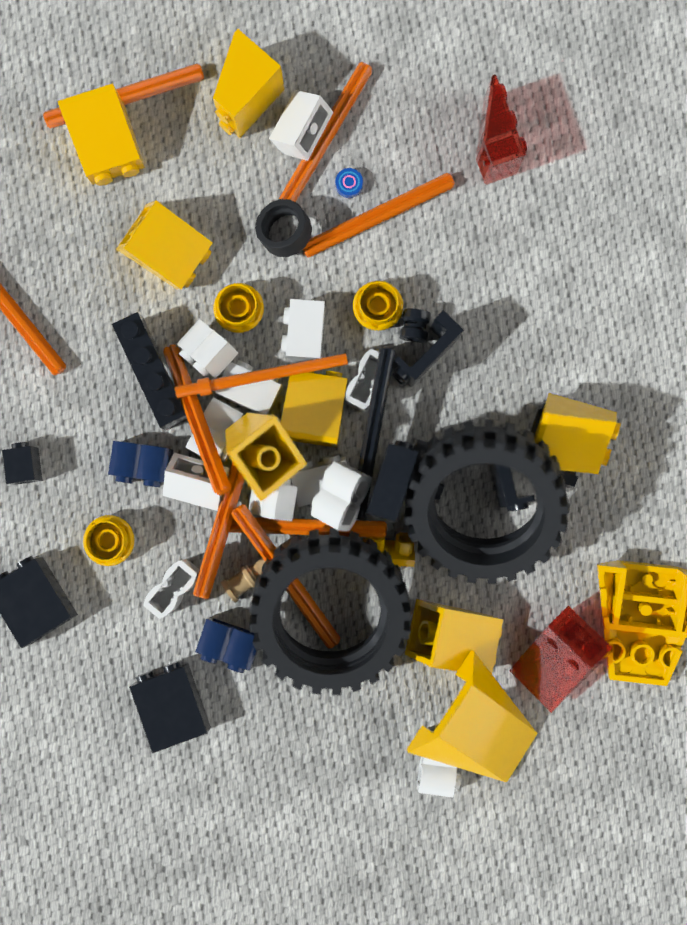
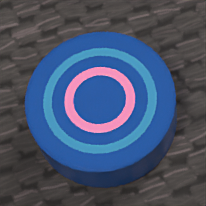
(349, 183)

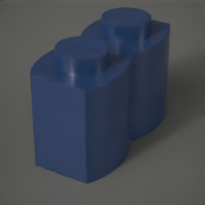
(139, 462)
(227, 644)

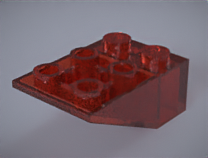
(499, 145)
(561, 659)

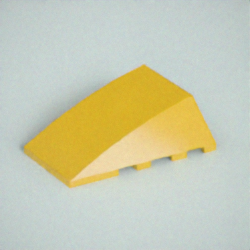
(643, 619)
(480, 729)

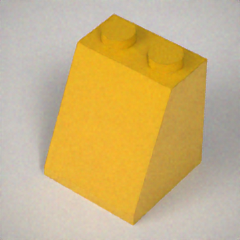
(246, 85)
(102, 134)
(165, 245)
(314, 407)
(577, 433)
(262, 452)
(446, 635)

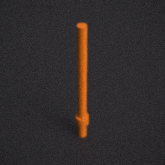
(206, 386)

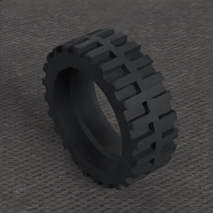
(491, 556)
(330, 668)

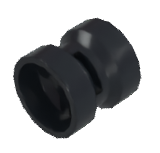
(415, 325)

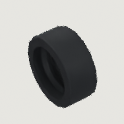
(271, 214)

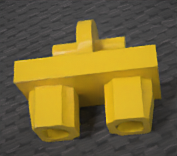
(401, 549)

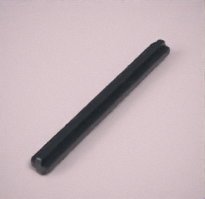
(375, 418)

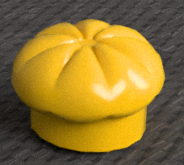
(378, 305)
(238, 307)
(108, 540)

